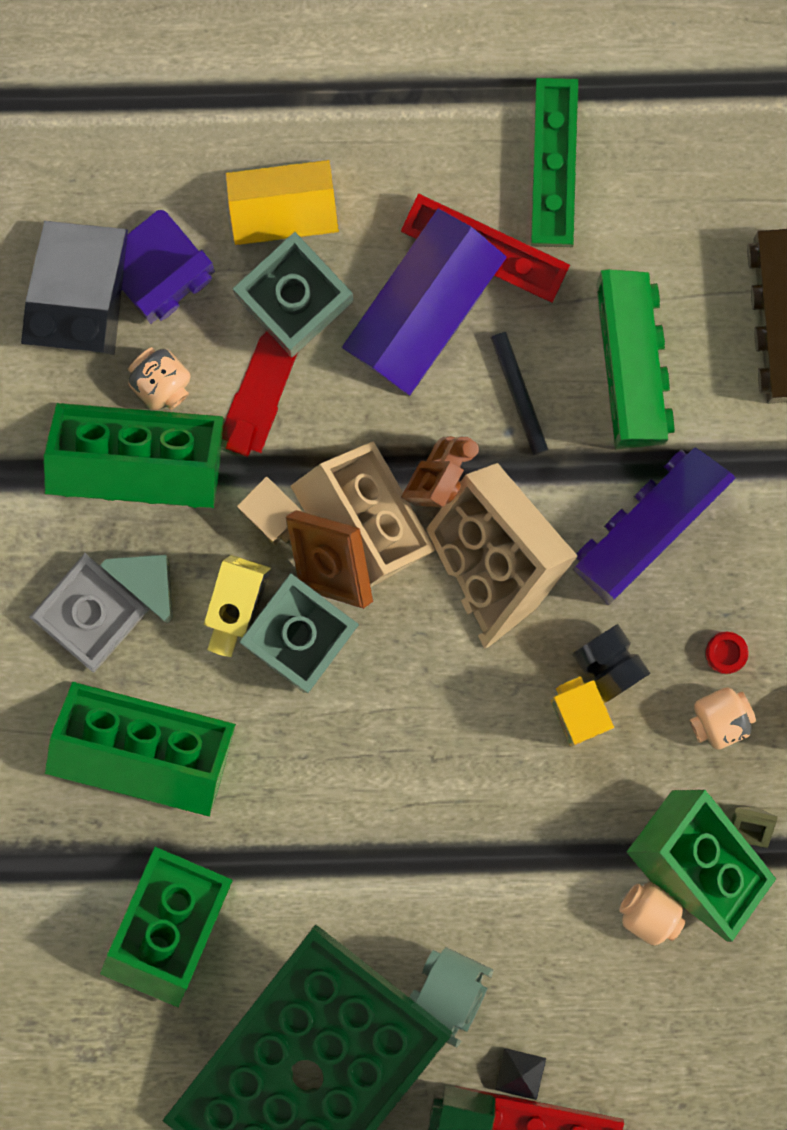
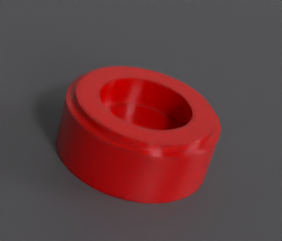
(726, 653)

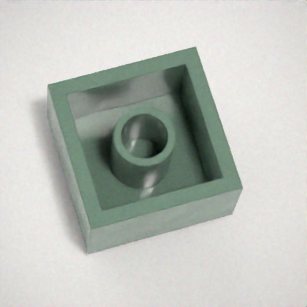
(293, 294)

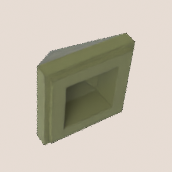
(754, 825)

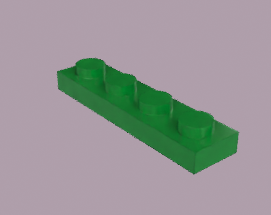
(554, 162)

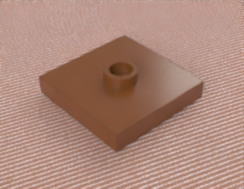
(330, 558)

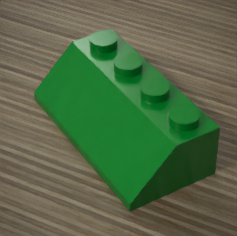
(633, 359)
(133, 455)
(139, 748)

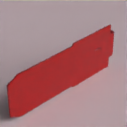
(258, 398)

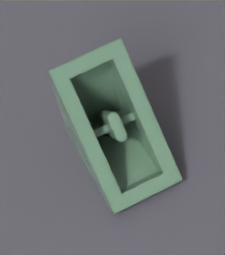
(147, 579)

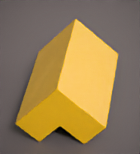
(281, 201)

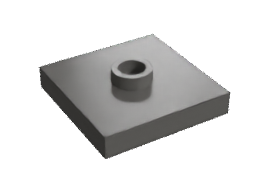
(89, 613)

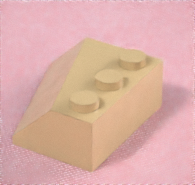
(498, 551)

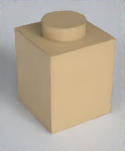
(267, 510)

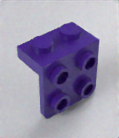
(162, 267)

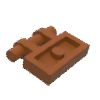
(437, 479)

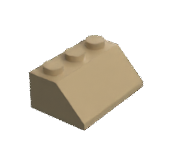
(365, 494)

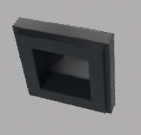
(520, 1074)

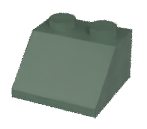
(298, 633)

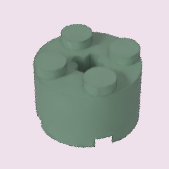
(452, 990)

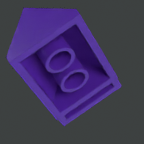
(424, 301)

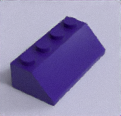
(652, 524)

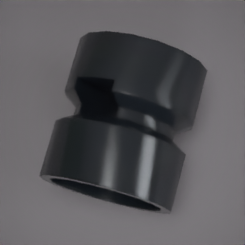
(611, 663)

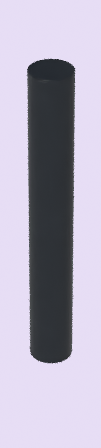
(519, 393)

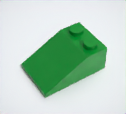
(702, 861)
(166, 927)

